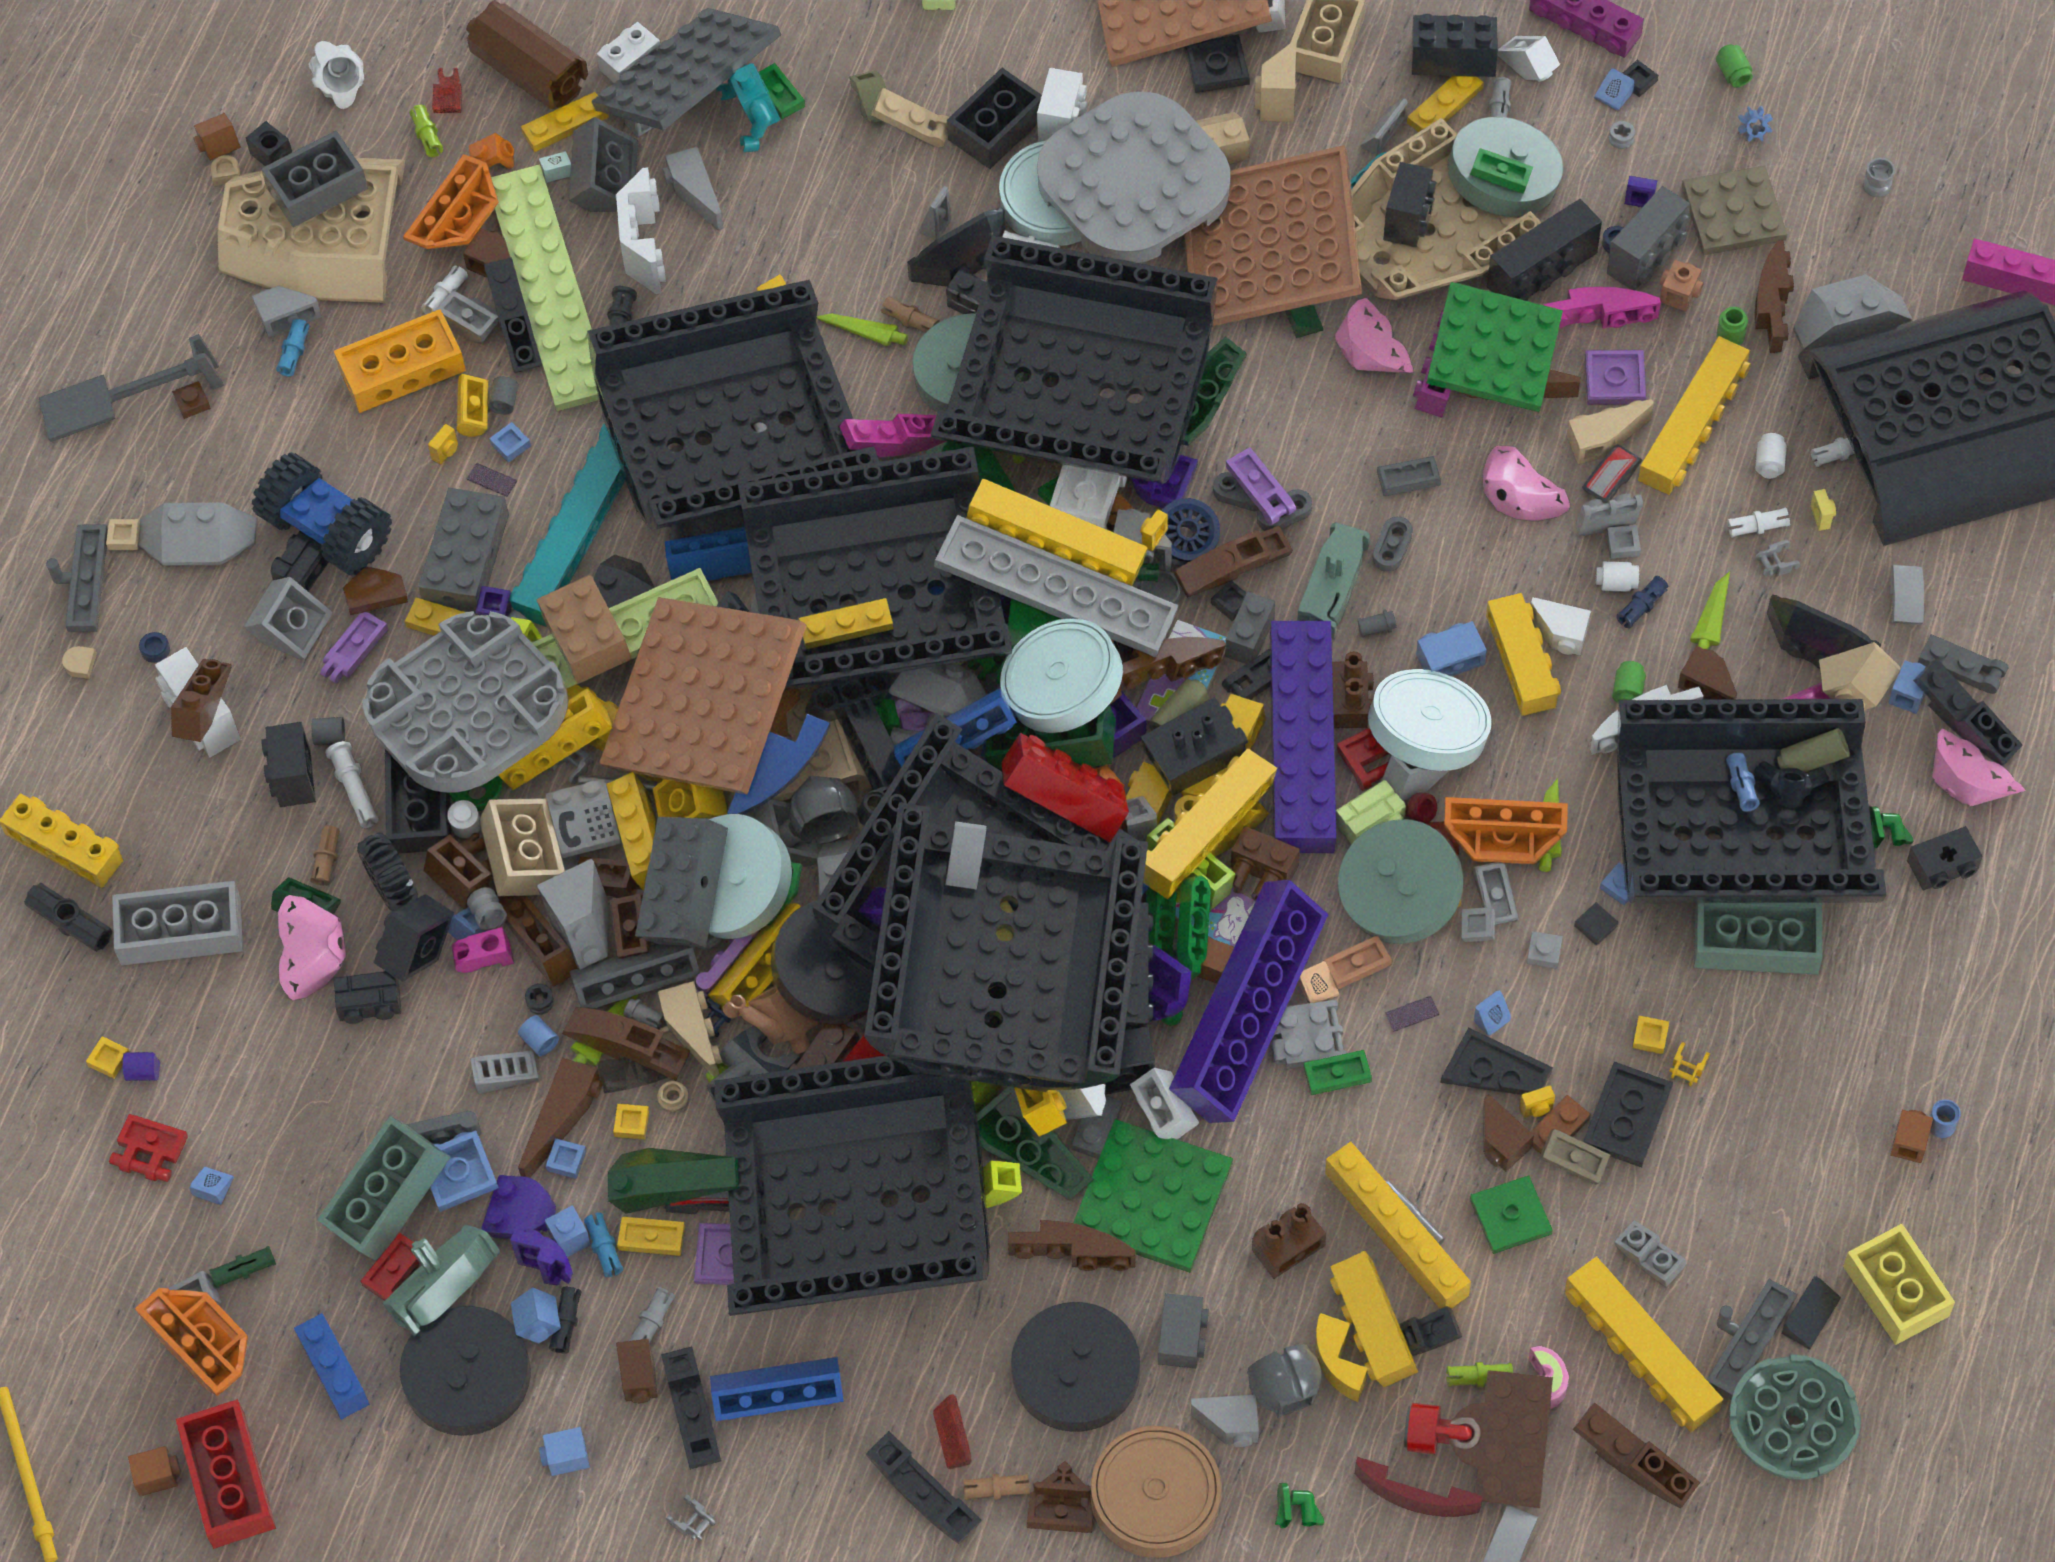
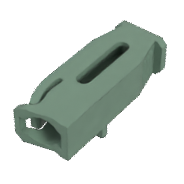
(1334, 576)
(441, 1277)

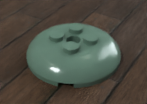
(1800, 1389)

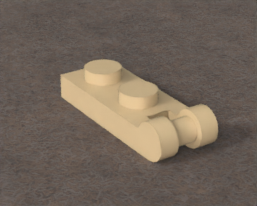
(910, 118)

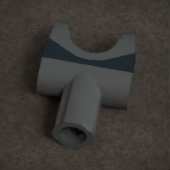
(746, 1059)

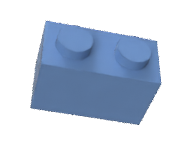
(1452, 650)

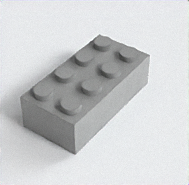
(177, 923)

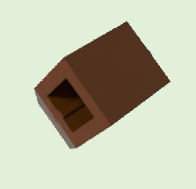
(199, 699)

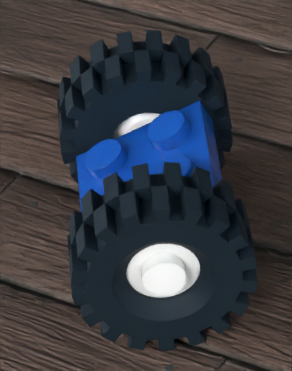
(345, 527)

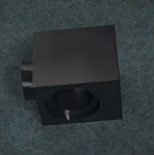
(268, 144)

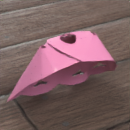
(1367, 346)
(1521, 486)
(1969, 777)
(310, 946)

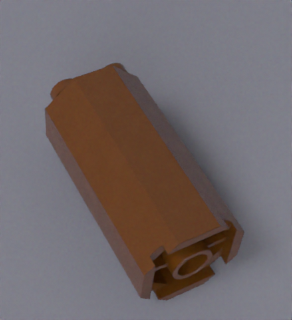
(526, 55)

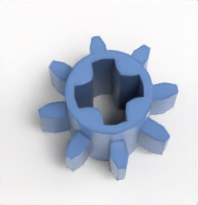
(1757, 130)

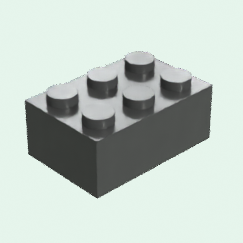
(314, 178)
(1648, 239)

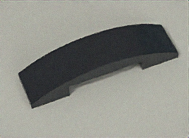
(691, 1408)
(922, 1489)

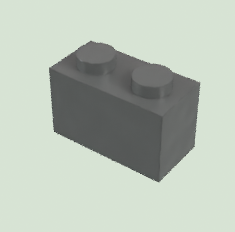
(1250, 628)
(1181, 1330)

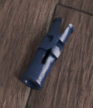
(1642, 601)

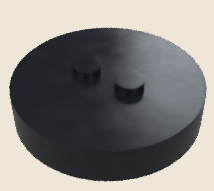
(816, 974)
(1075, 1366)
(465, 1371)

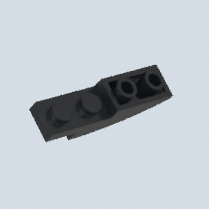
(512, 315)
(1965, 716)

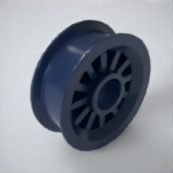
(1202, 513)

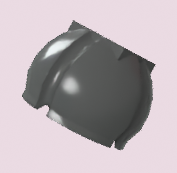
(823, 810)
(1286, 1380)

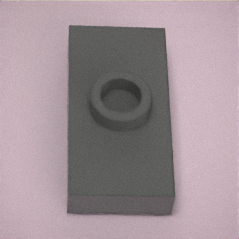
(1408, 476)

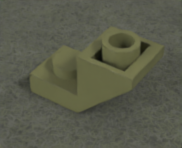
(868, 87)

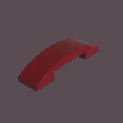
(1413, 1499)

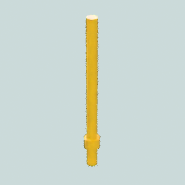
(42, 1528)

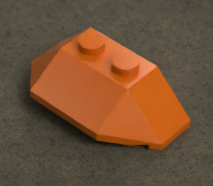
(456, 207)
(1505, 828)
(197, 1335)

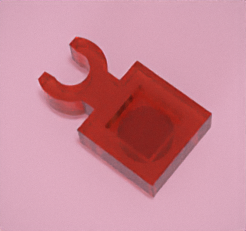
(447, 94)

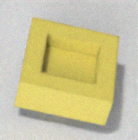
(1822, 509)

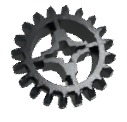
(386, 871)

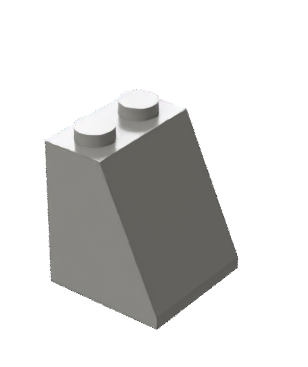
(579, 912)

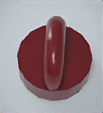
(1421, 807)

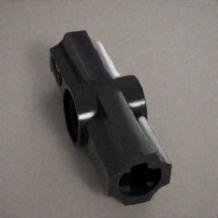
(80, 926)

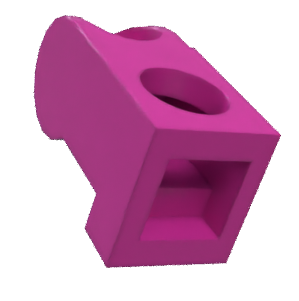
(482, 951)

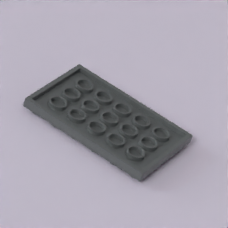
(686, 68)

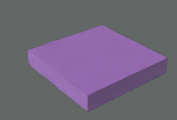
(1614, 376)
(714, 1255)

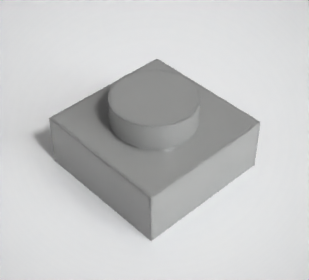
(1623, 542)
(1478, 924)
(1544, 950)

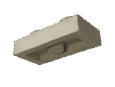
(1574, 1156)

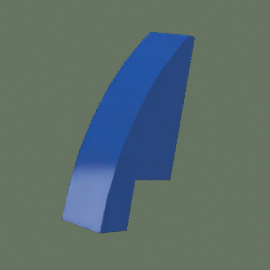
(781, 764)

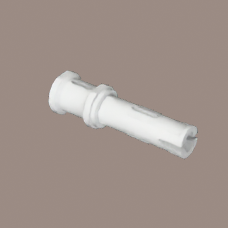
(348, 772)

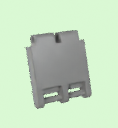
(1597, 517)
(1307, 1034)

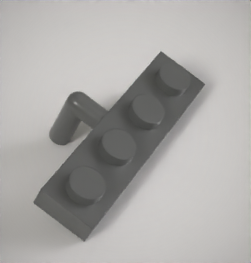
(85, 577)
(1750, 1337)

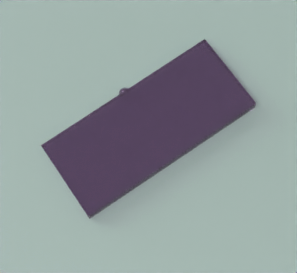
(491, 479)
(1412, 1013)

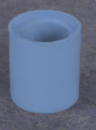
(538, 1035)
(1949, 1109)

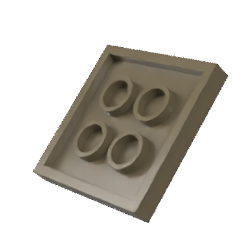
(1734, 210)

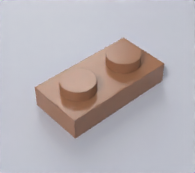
(1358, 962)

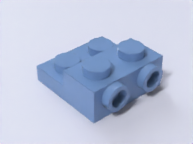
(465, 1174)

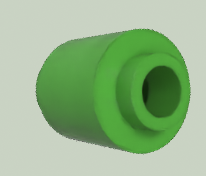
(1734, 65)
(1732, 325)
(1629, 681)

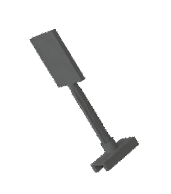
(91, 401)

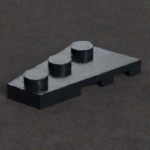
(1494, 1066)

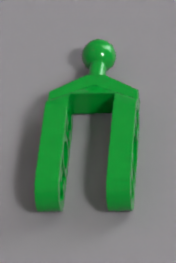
(1185, 942)

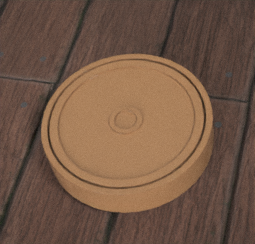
(1155, 1491)

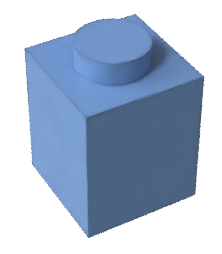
(1905, 691)
(568, 1231)
(535, 1315)
(564, 1451)

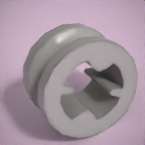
(1616, 139)

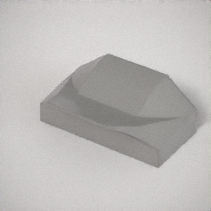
(468, 316)

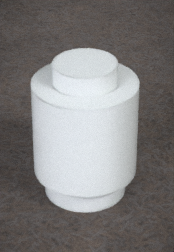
(1771, 455)
(1617, 576)
(464, 818)

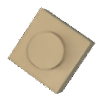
(123, 534)

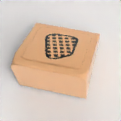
(1317, 983)

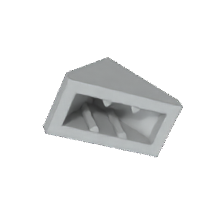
(1140, 819)

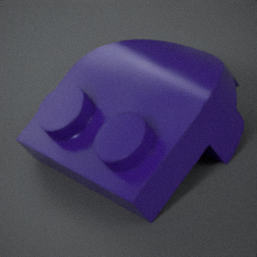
(1173, 489)
(1170, 985)
(517, 1205)
(542, 1254)

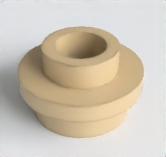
(668, 1089)

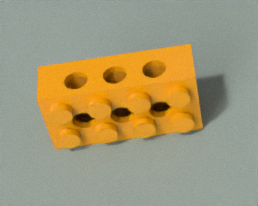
(399, 360)

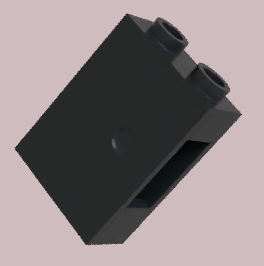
(1194, 745)

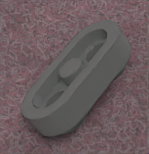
(1233, 494)
(1300, 498)
(1392, 546)

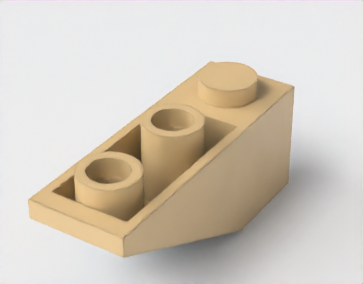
(1599, 433)
(686, 1021)

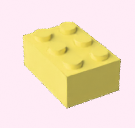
(1898, 1284)

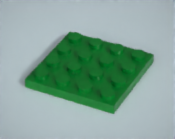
(1494, 347)
(1154, 1194)

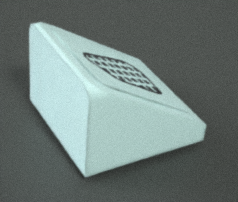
(556, 166)

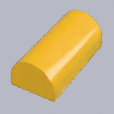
(472, 405)

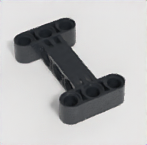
(863, 730)

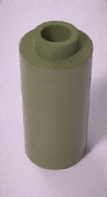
(1185, 698)
(1815, 751)

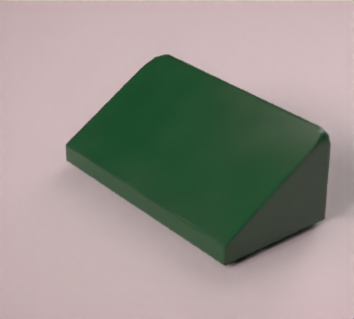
(1304, 320)
(296, 888)

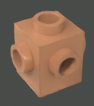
(1680, 285)

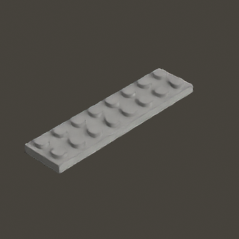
(1055, 585)

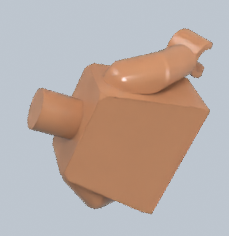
(773, 1018)

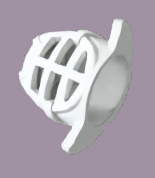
(337, 72)

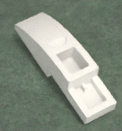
(1605, 737)

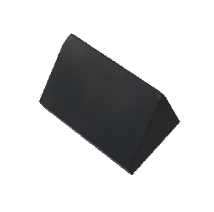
(1811, 1313)

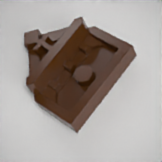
(374, 590)
(1061, 1503)

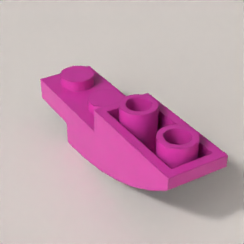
(1609, 304)
(891, 438)

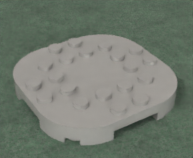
(1133, 176)
(466, 702)

